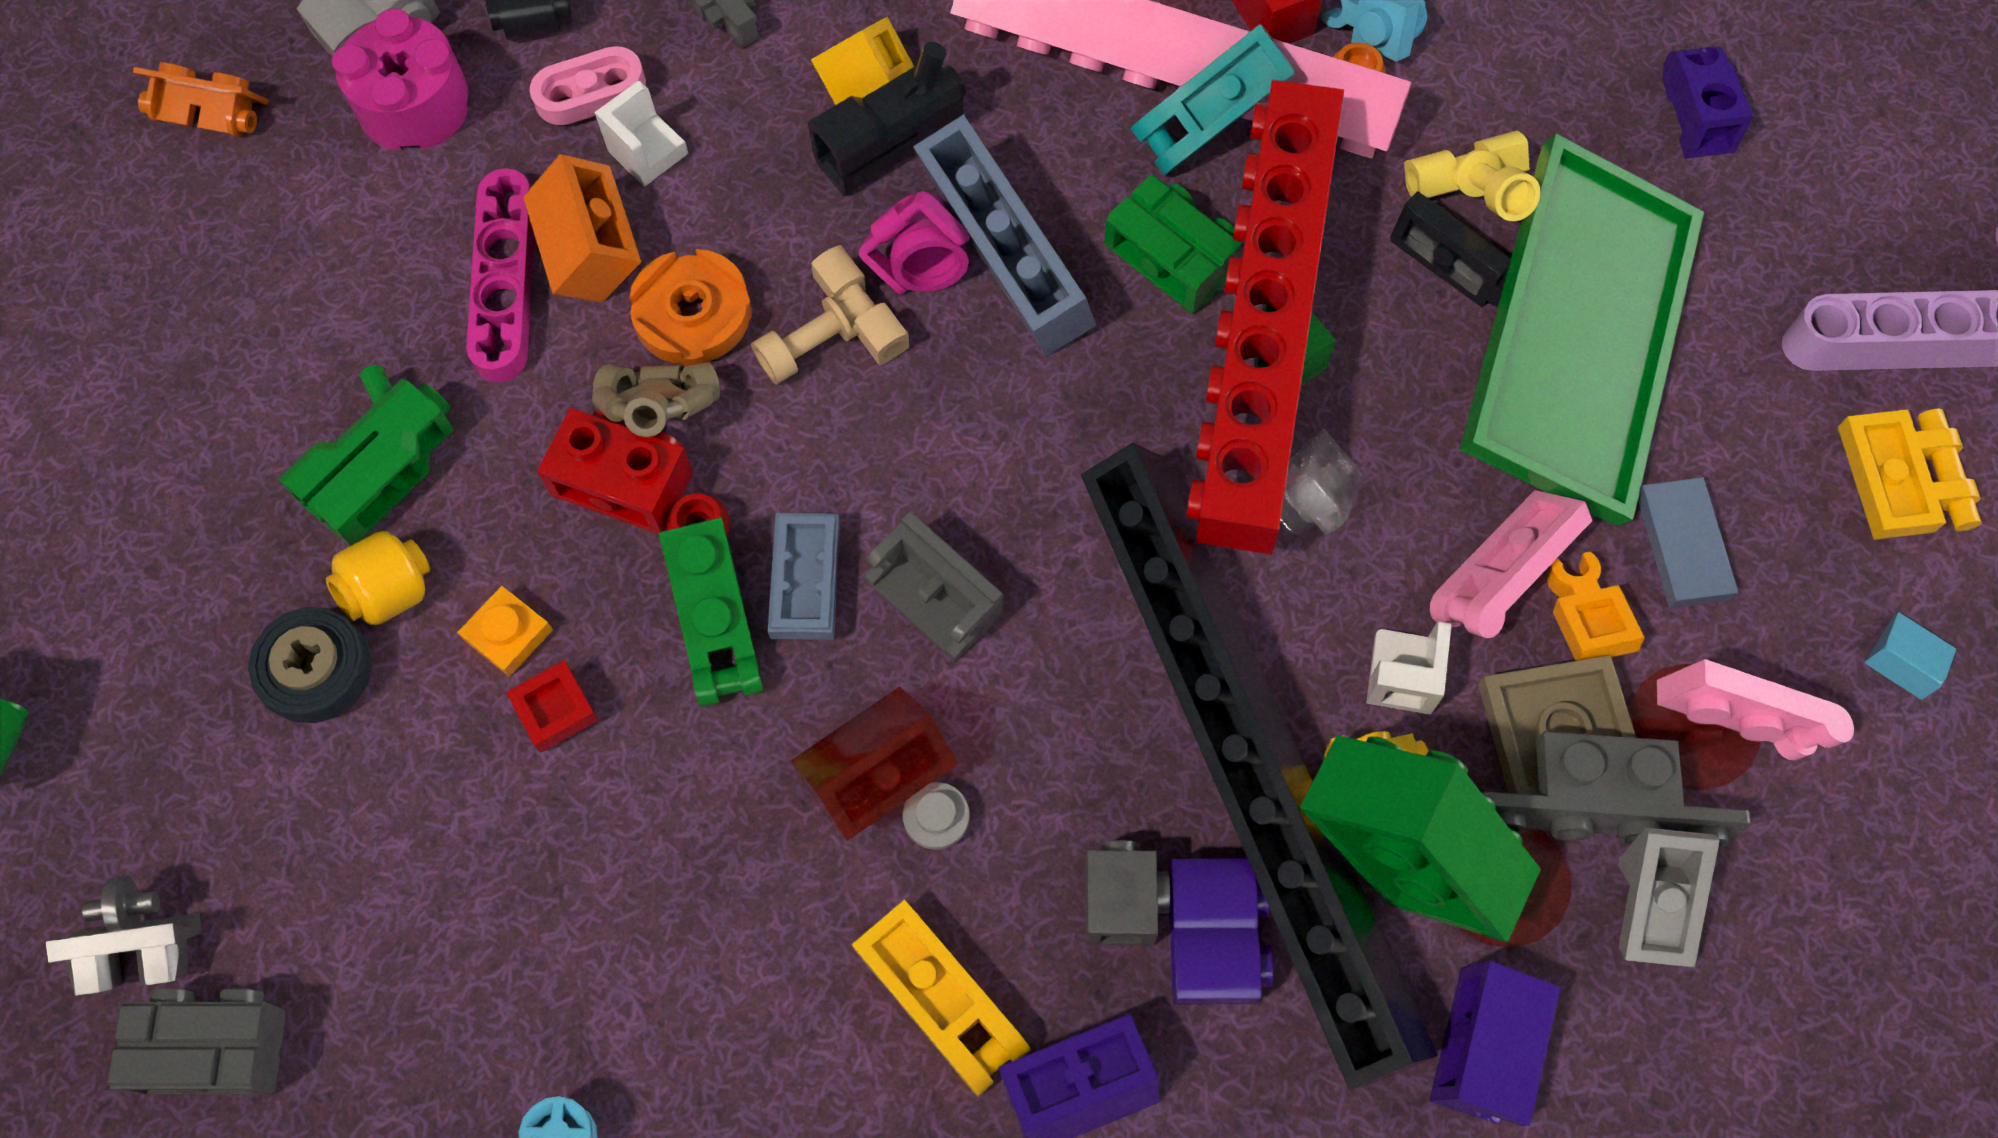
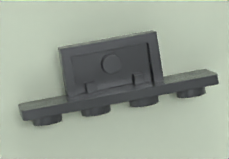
(1612, 790)

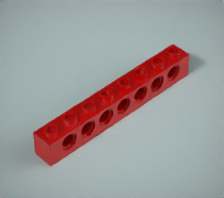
(1249, 514)

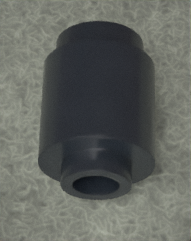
(528, 17)

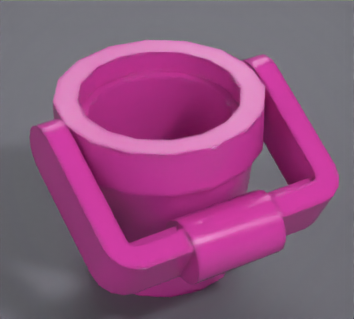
(926, 245)

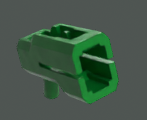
(375, 460)

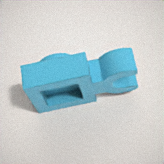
(1380, 23)

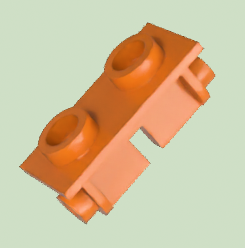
(176, 93)

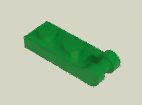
(710, 609)

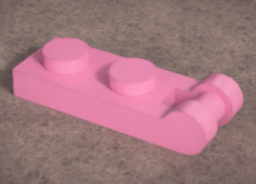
(1509, 563)
(1755, 708)

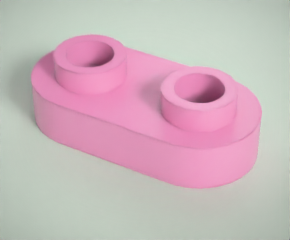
(586, 82)

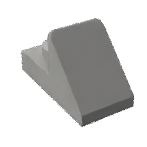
(1666, 895)

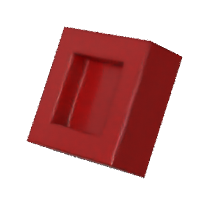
(552, 706)

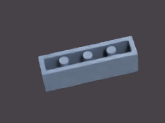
(1006, 236)

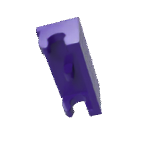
(1495, 1044)
(1082, 1082)

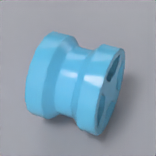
(547, 1120)

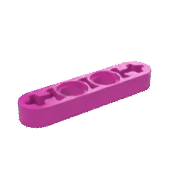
(498, 274)

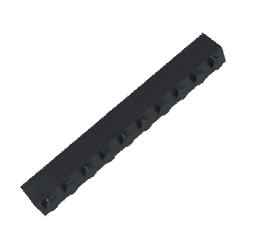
(1258, 771)

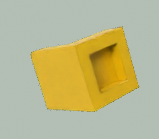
(863, 62)

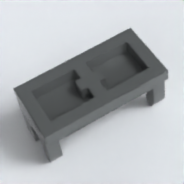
(933, 587)

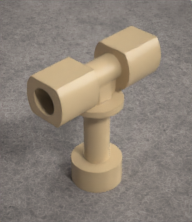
(846, 312)

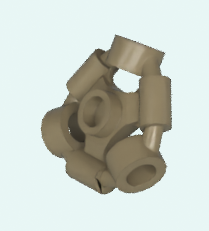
(654, 394)

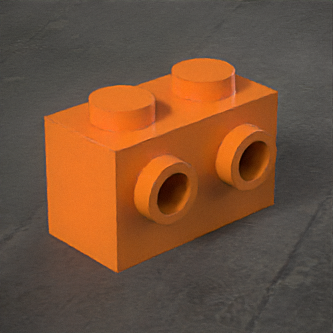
(581, 229)

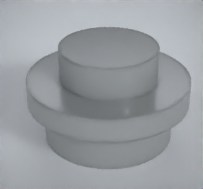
(936, 816)

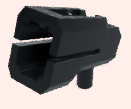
(877, 131)

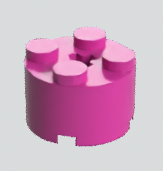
(402, 81)

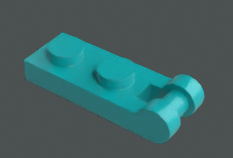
(1214, 98)

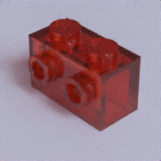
(874, 762)

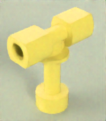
(1491, 170)

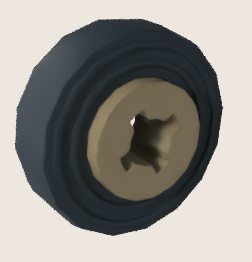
(334, 672)

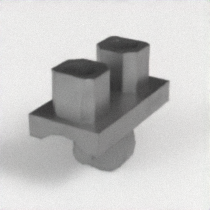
(94, 952)

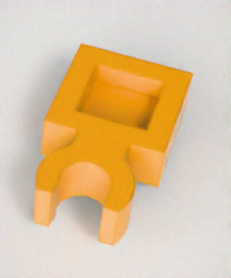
(1592, 618)

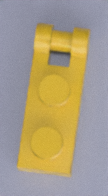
(939, 995)

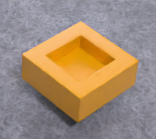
(505, 631)

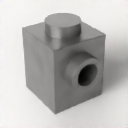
(1124, 895)

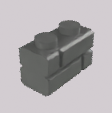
(197, 1046)

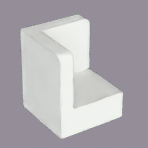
(639, 135)
(1409, 669)

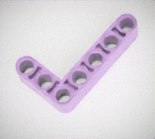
(1895, 331)

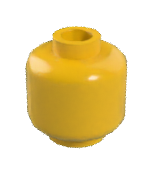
(378, 578)

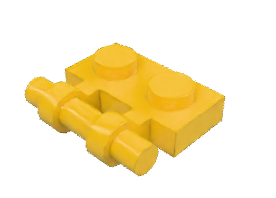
(1894, 475)

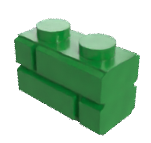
(1172, 242)

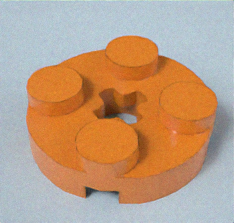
(689, 277)

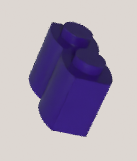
(1216, 933)

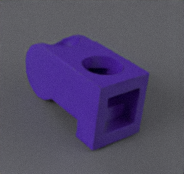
(1706, 101)

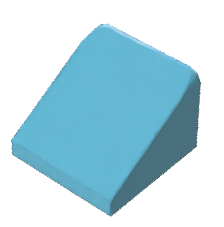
(1911, 657)

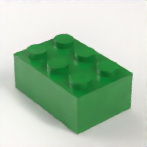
(1422, 834)

